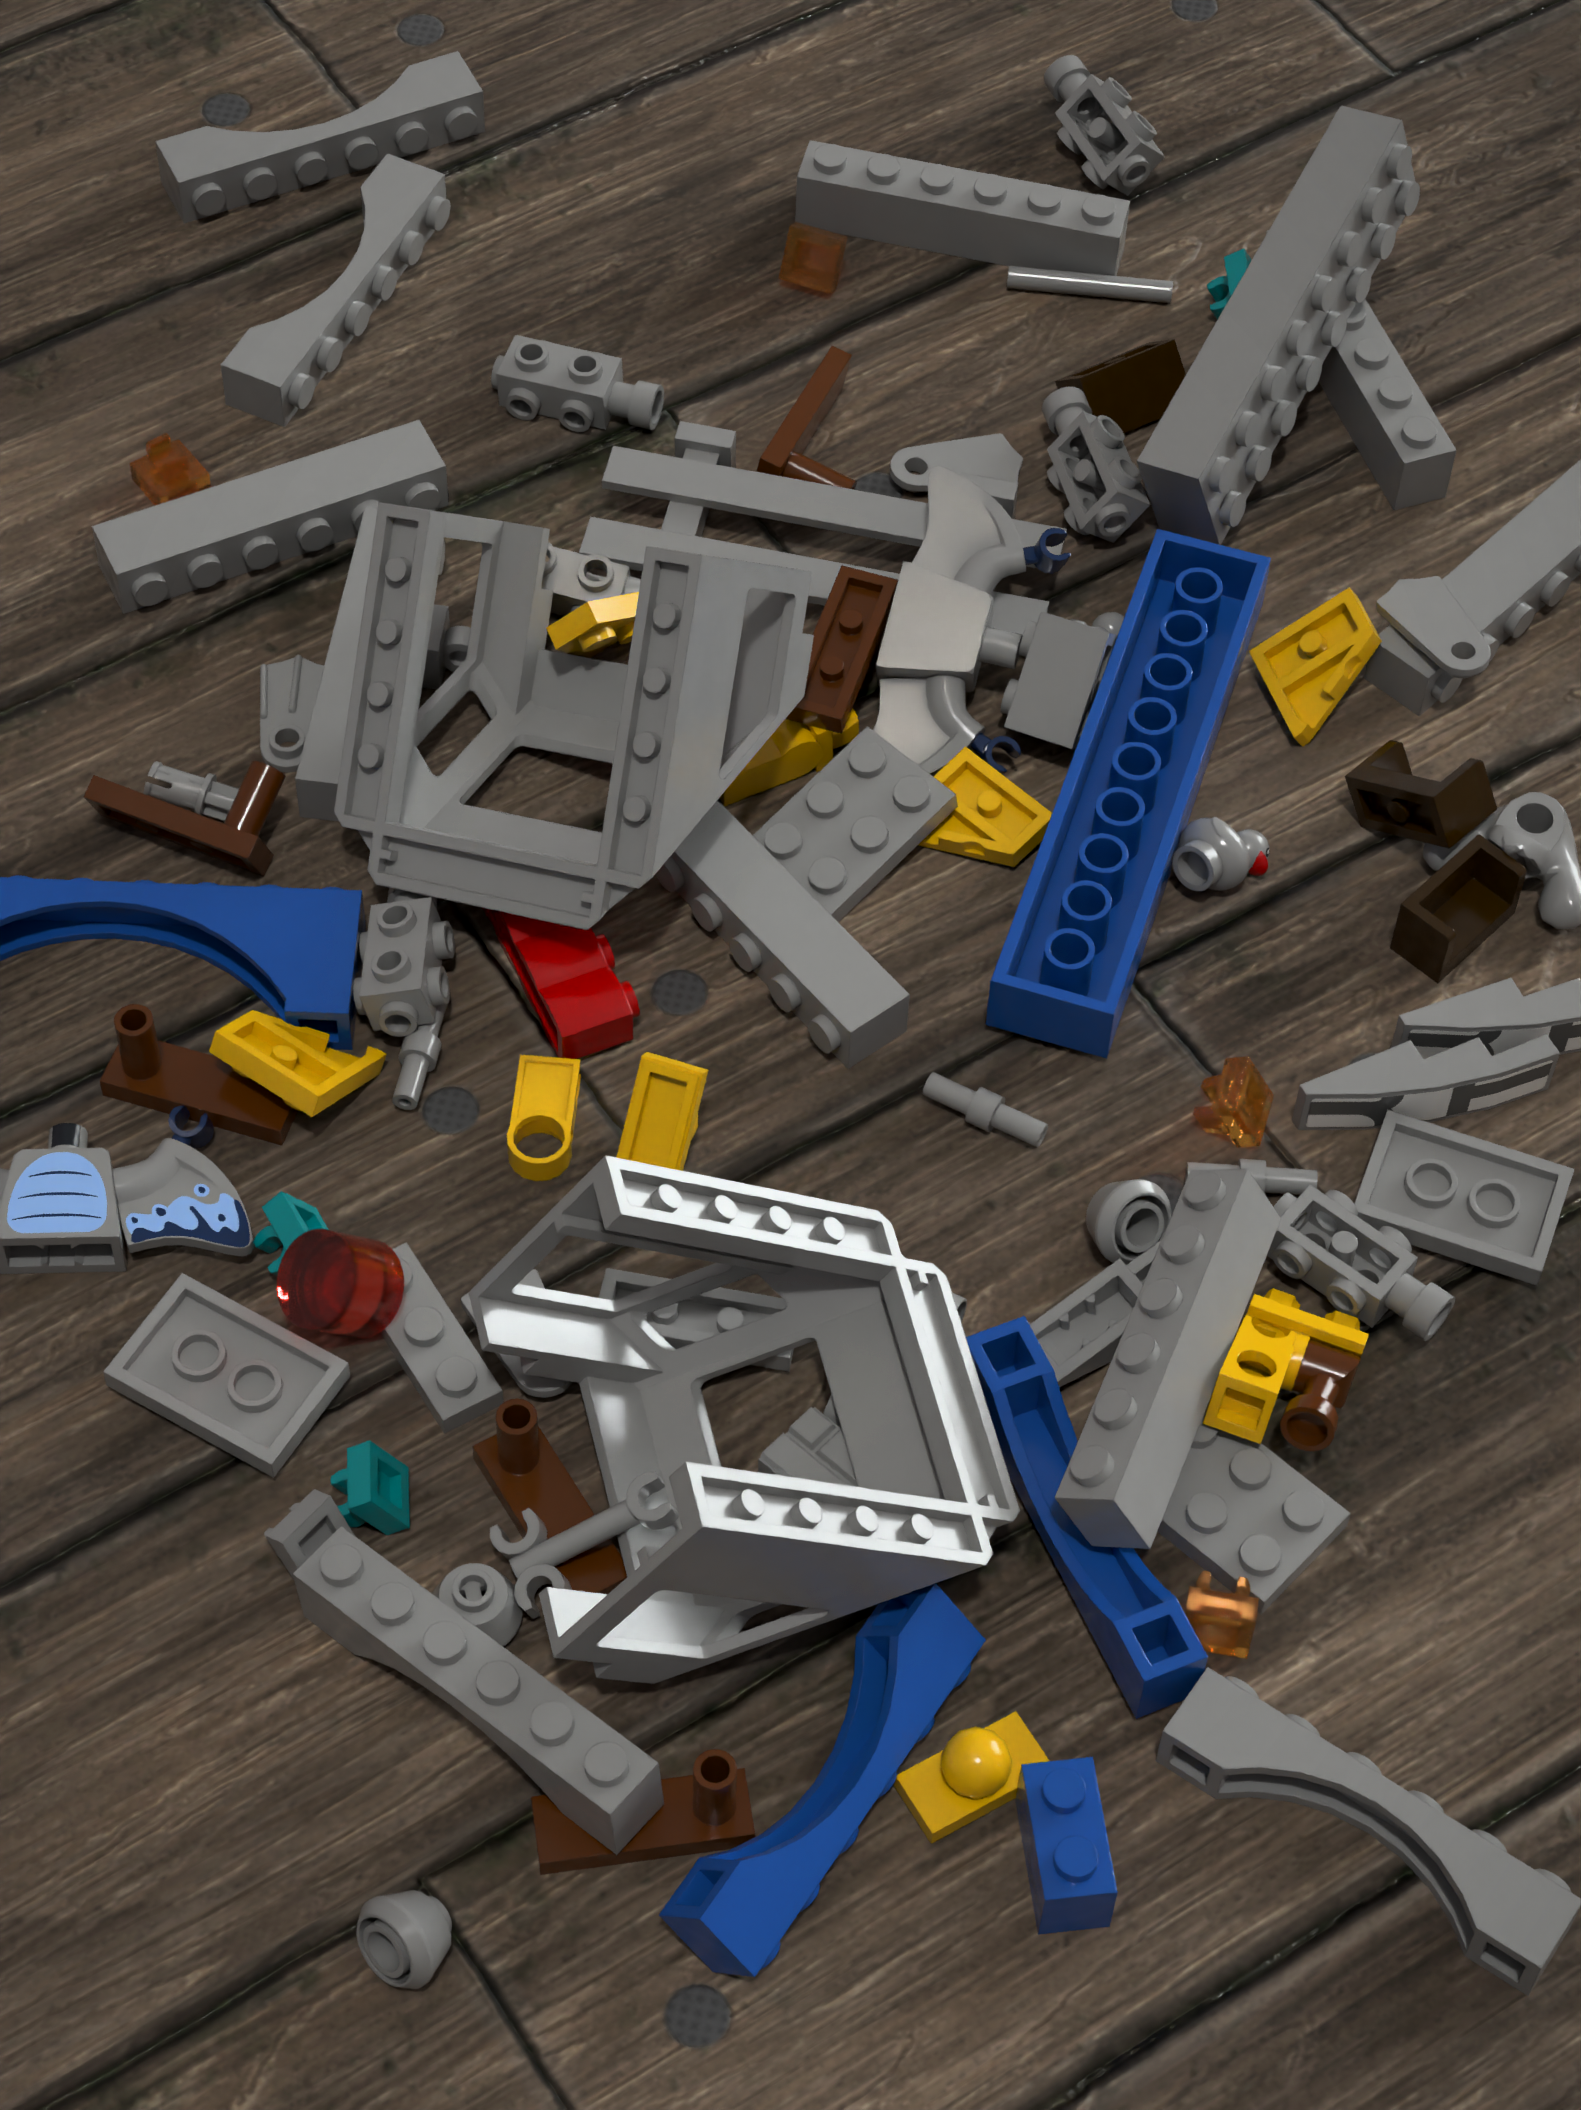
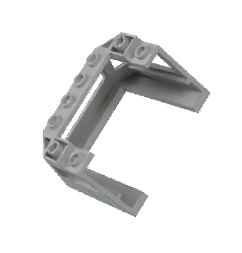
(703, 689)
(748, 1538)

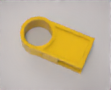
(546, 1104)

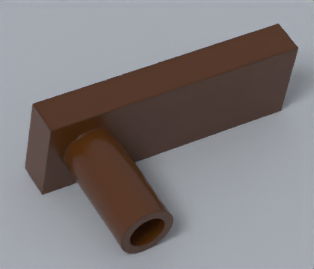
(785, 450)
(844, 647)
(231, 842)
(170, 1076)
(530, 1475)
(698, 1816)

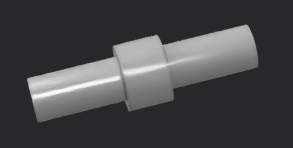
(417, 1056)
(985, 1109)
(1268, 1178)

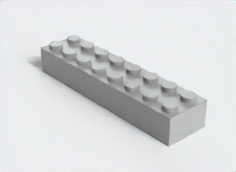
(1279, 326)

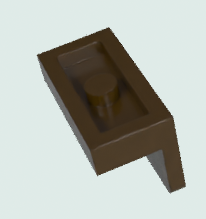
(1132, 385)

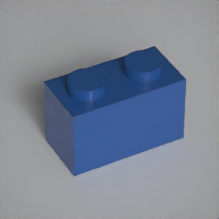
(1065, 1845)

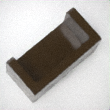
(1417, 807)
(1458, 908)

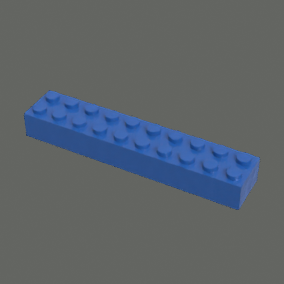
(1128, 795)

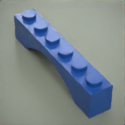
(1121, 1601)
(746, 1898)

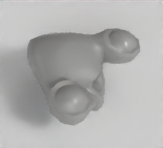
(1540, 838)

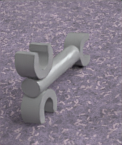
(536, 1556)

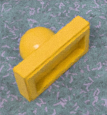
(662, 1112)
(969, 1776)

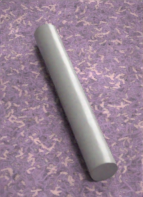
(1089, 284)

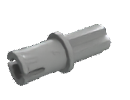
(192, 791)

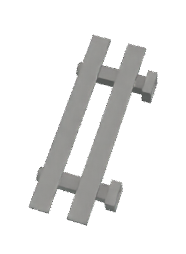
(707, 477)

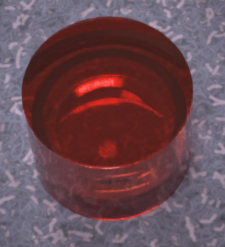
(340, 1283)

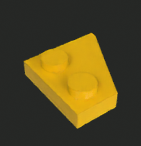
(595, 626)
(1316, 661)
(992, 816)
(293, 1061)

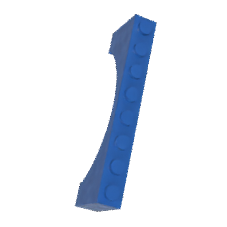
(279, 942)

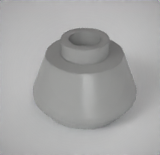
(1127, 1218)
(483, 1599)
(404, 1937)

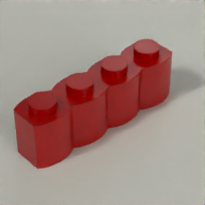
(568, 983)

